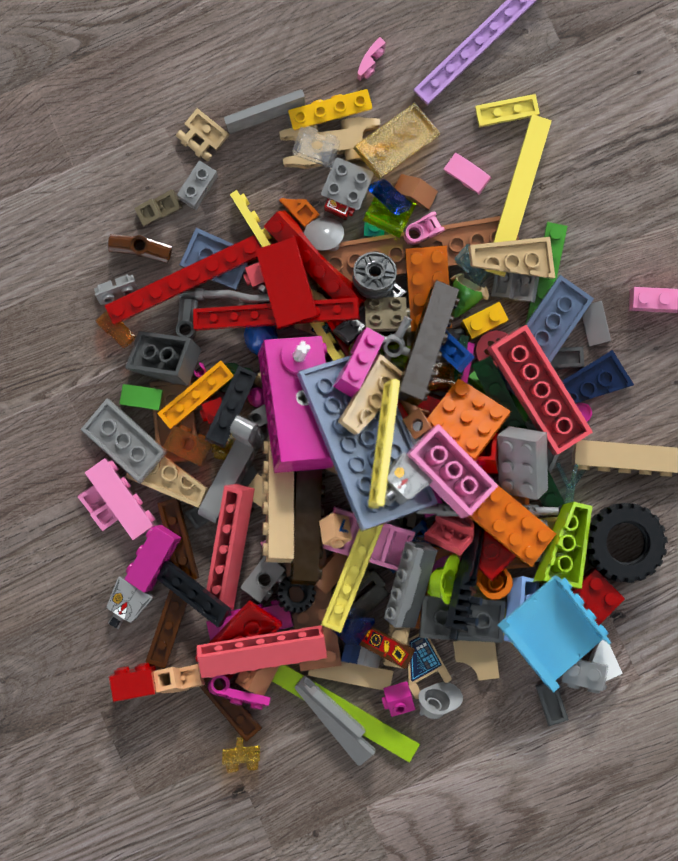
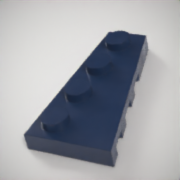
(598, 379)

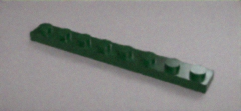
(497, 390)

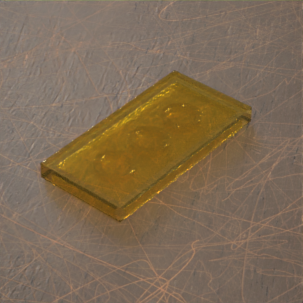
(397, 141)

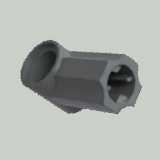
(185, 316)

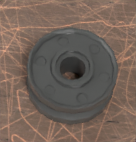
(377, 264)

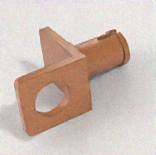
(415, 414)

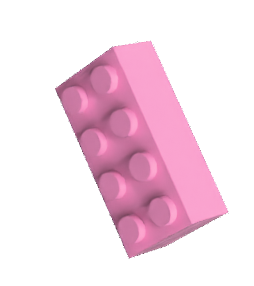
(453, 471)

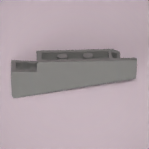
(337, 720)

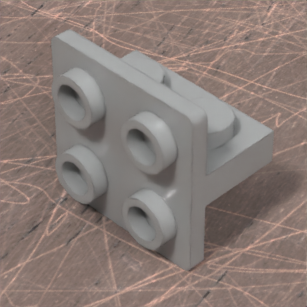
(347, 183)

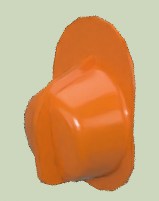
(498, 587)

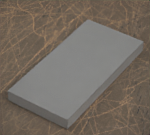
(264, 111)
(124, 440)

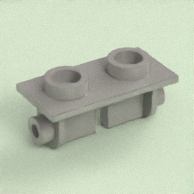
(108, 293)

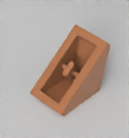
(416, 190)

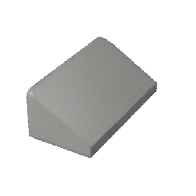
(596, 324)

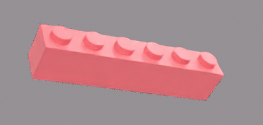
(230, 542)
(261, 651)

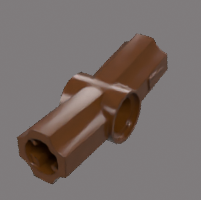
(126, 245)

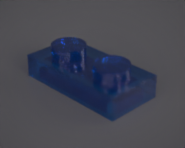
(389, 196)

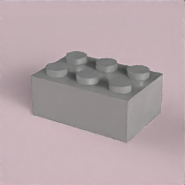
(523, 462)

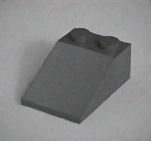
(164, 357)

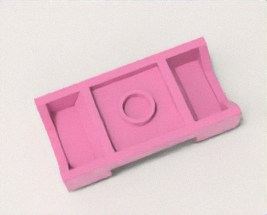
(388, 546)

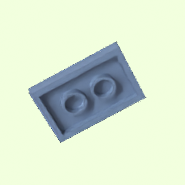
(205, 244)

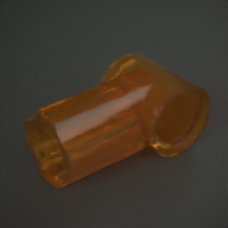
(119, 332)

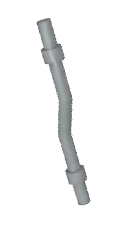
(202, 294)

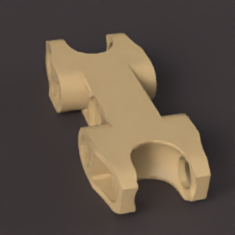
(349, 135)

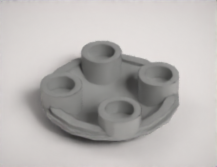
(325, 233)

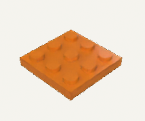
(469, 417)

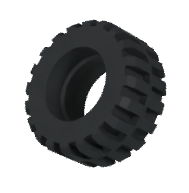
(653, 542)

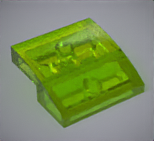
(384, 219)

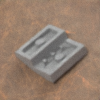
(515, 287)

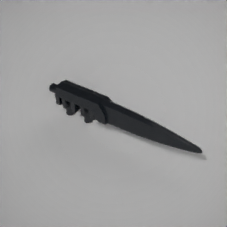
(464, 588)

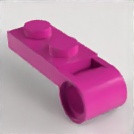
(236, 696)

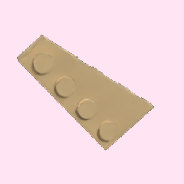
(522, 257)
(368, 398)
(175, 482)

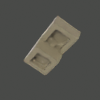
(158, 208)

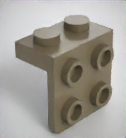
(386, 314)

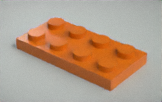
(423, 268)
(513, 526)

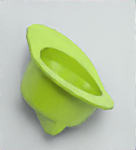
(443, 578)

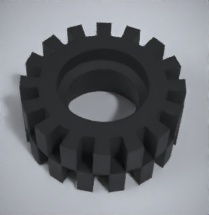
(289, 605)

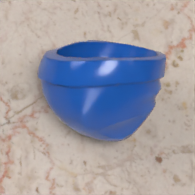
(256, 335)

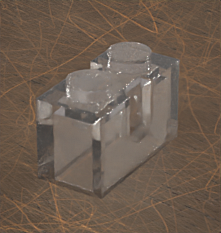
(323, 156)

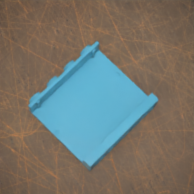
(553, 630)

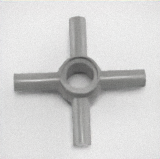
(397, 337)

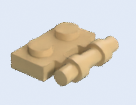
(207, 130)

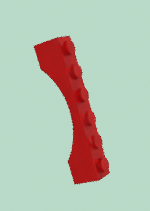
(334, 283)

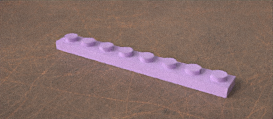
(471, 49)

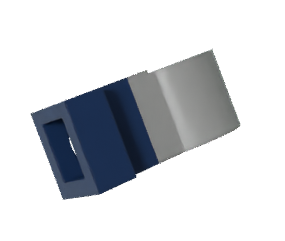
(360, 656)

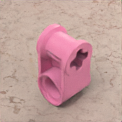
(426, 227)

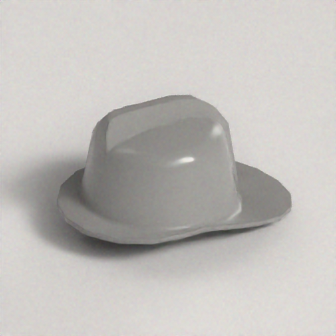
(439, 700)

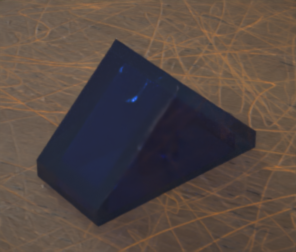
(355, 630)

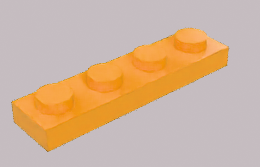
(195, 394)

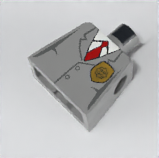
(404, 480)
(127, 602)

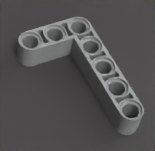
(248, 441)

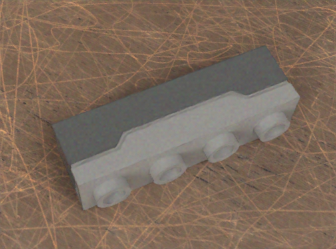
(410, 584)

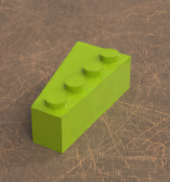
(567, 550)

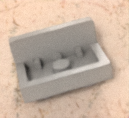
(586, 675)

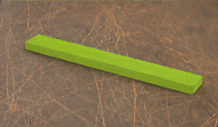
(374, 728)

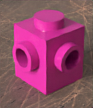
(398, 699)

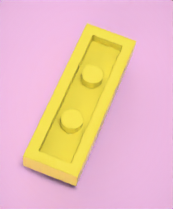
(506, 110)

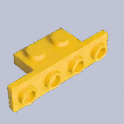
(330, 109)

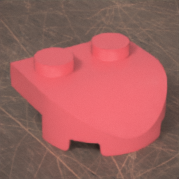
(451, 533)

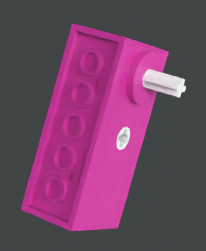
(291, 424)

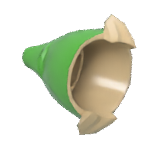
(468, 293)

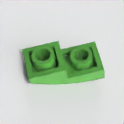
(141, 397)

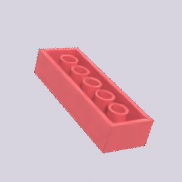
(539, 389)

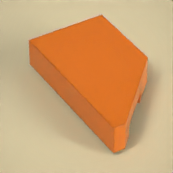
(300, 210)

